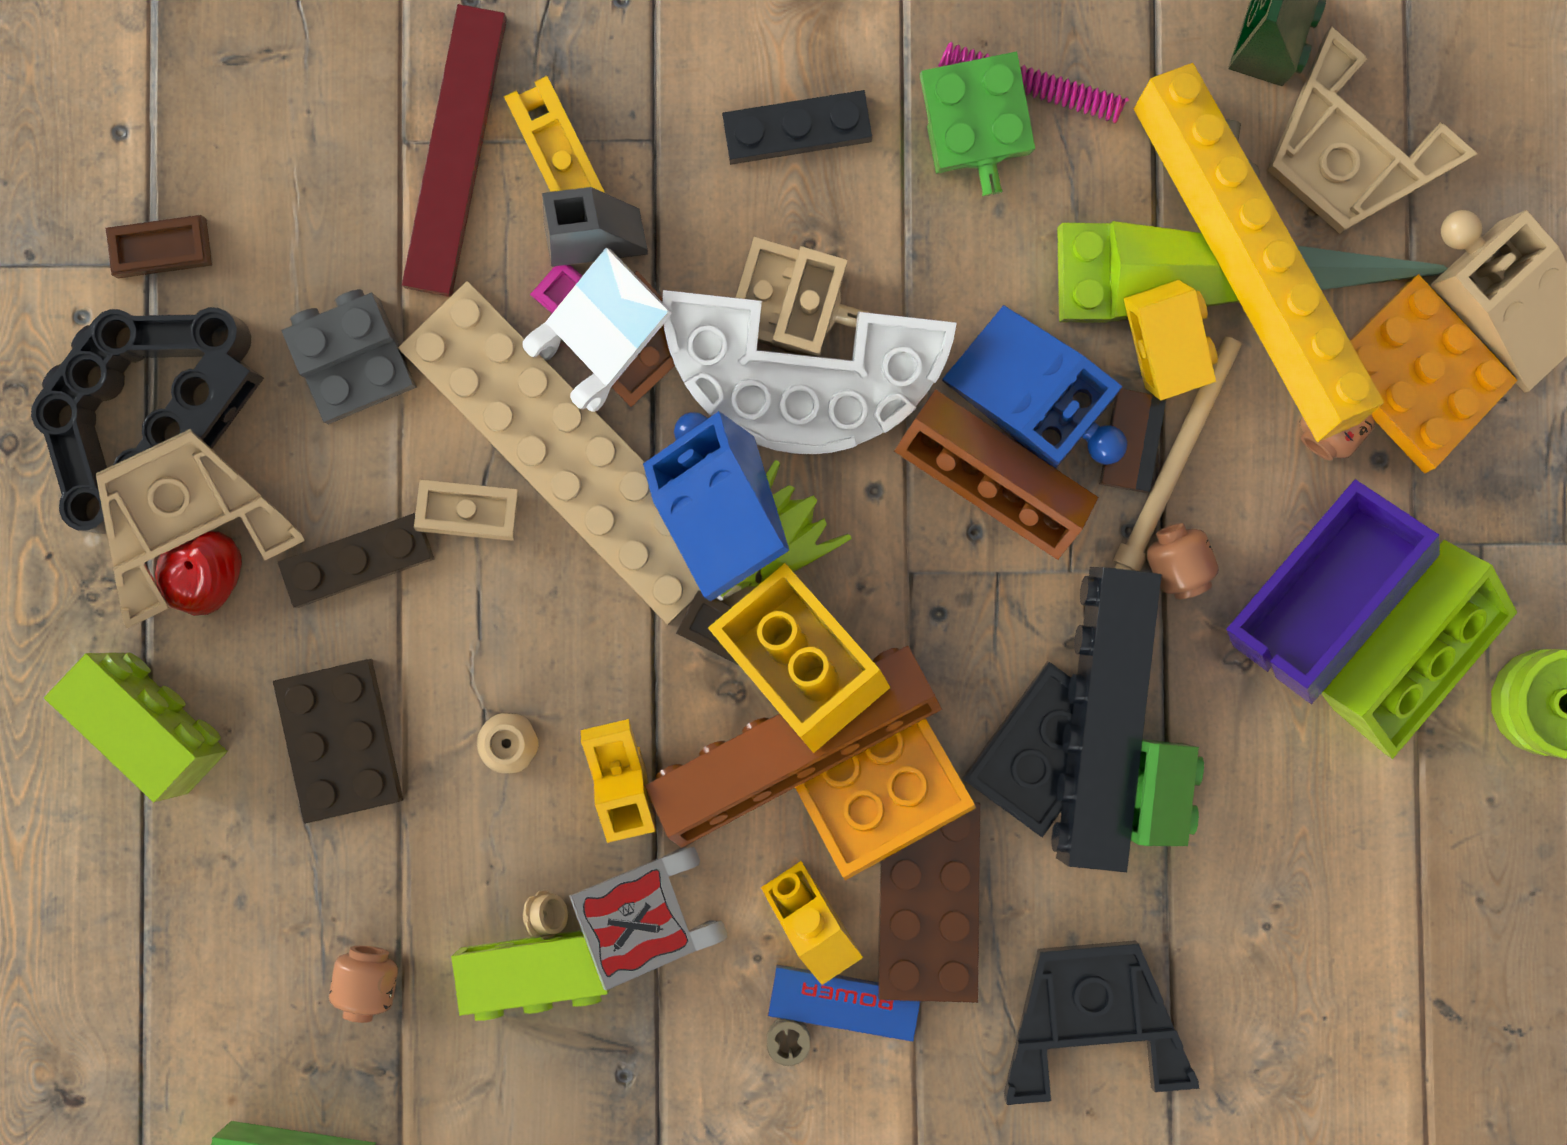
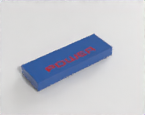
(840, 1004)

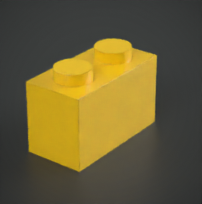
(1171, 339)

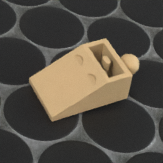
(1511, 300)

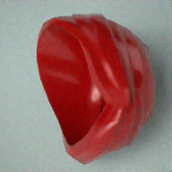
(199, 573)

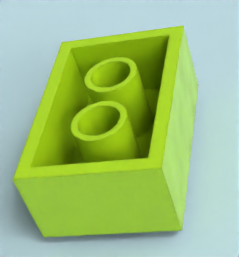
(137, 724)

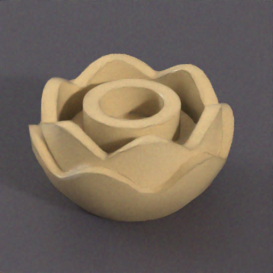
(523, 743)

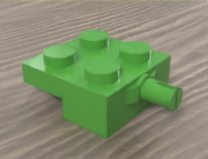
(977, 116)

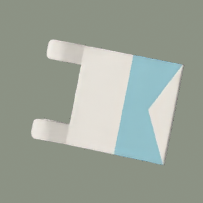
(605, 324)

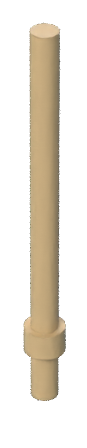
(1132, 555)

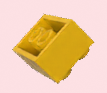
(800, 657)

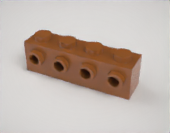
(997, 475)

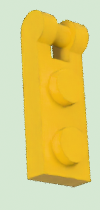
(552, 139)

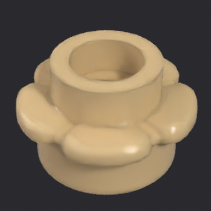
(545, 915)

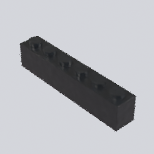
(1106, 718)

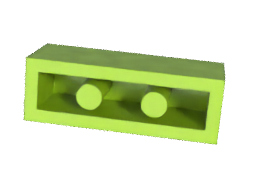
(525, 975)

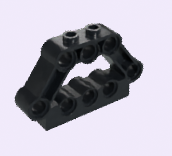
(76, 446)

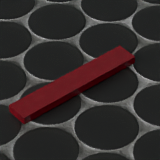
(454, 150)

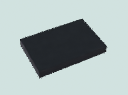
(1027, 754)

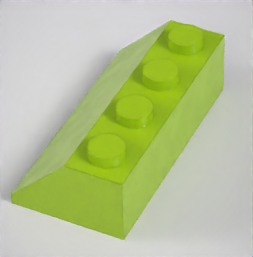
(1421, 649)

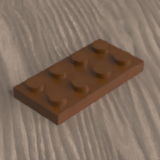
(932, 916)

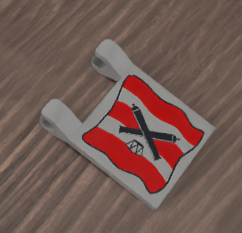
(637, 921)

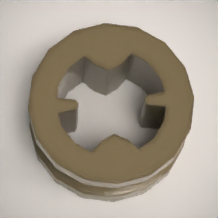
(773, 1042)

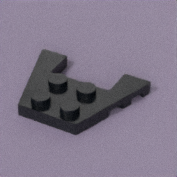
(1093, 999)

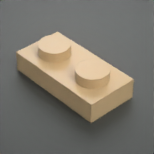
(466, 510)

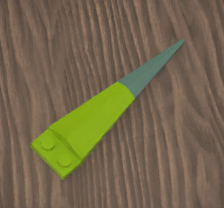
(1120, 259)

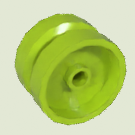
(1532, 702)

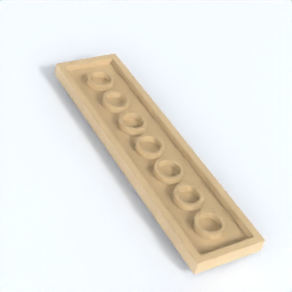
(553, 443)

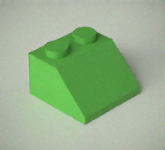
(1165, 794)

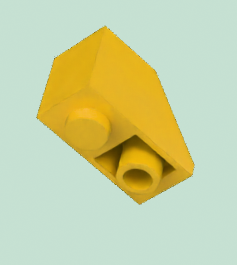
(811, 923)

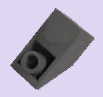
(586, 222)

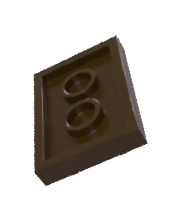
(338, 740)

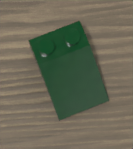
(1274, 38)

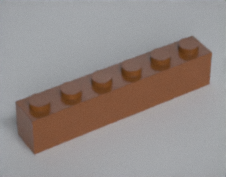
(773, 759)

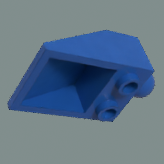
(1028, 386)
(716, 501)

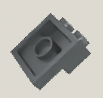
(348, 355)

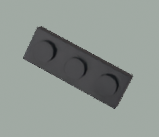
(797, 127)

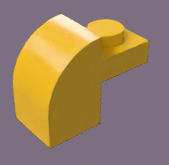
(618, 780)

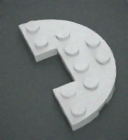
(802, 399)

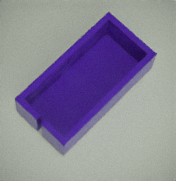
(1334, 590)

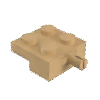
(796, 294)

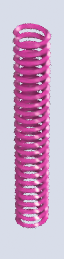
(1051, 84)

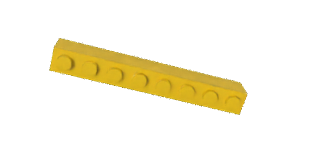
(1256, 253)

